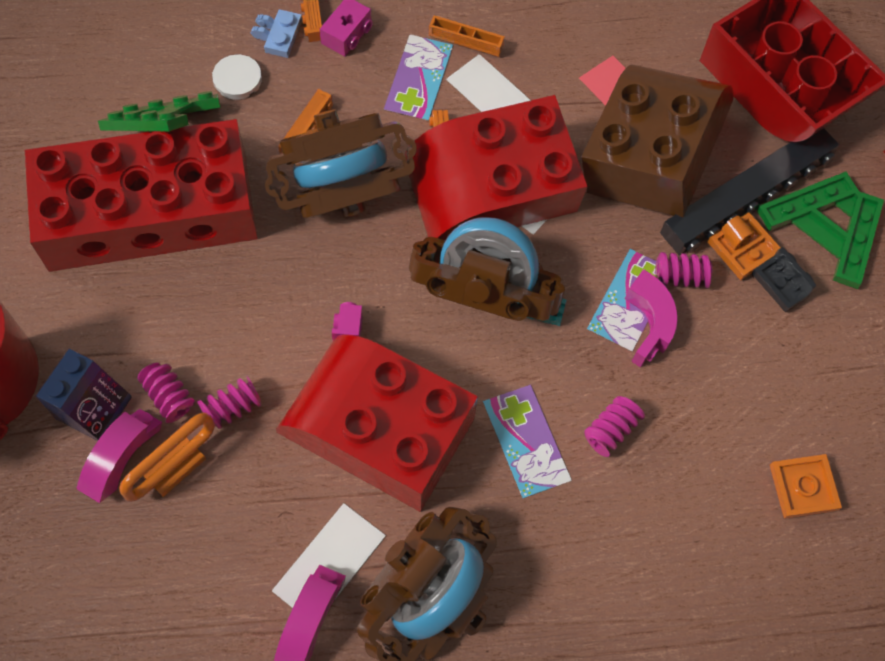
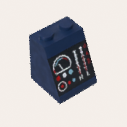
(83, 395)

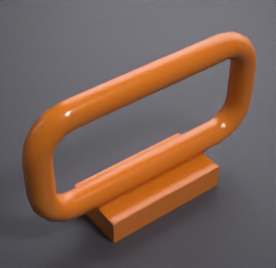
(169, 461)

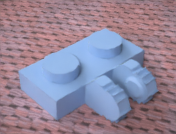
(282, 33)

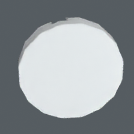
(237, 76)

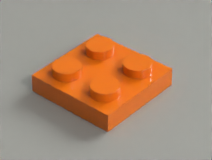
(805, 486)

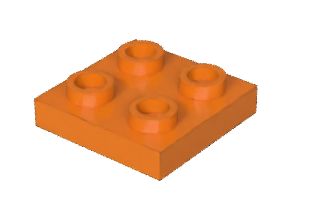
(743, 245)

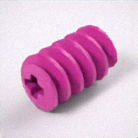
(684, 268)
(165, 391)
(231, 402)
(612, 425)

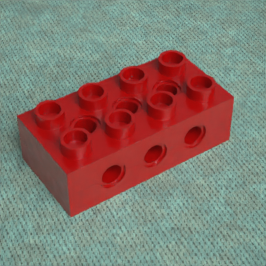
(139, 195)

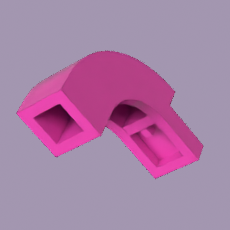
(659, 307)
(112, 451)
(308, 615)

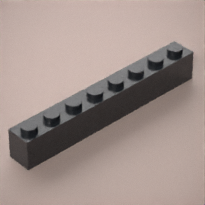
(748, 190)

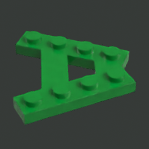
(158, 115)
(849, 246)

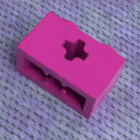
(346, 26)

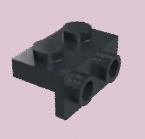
(784, 280)

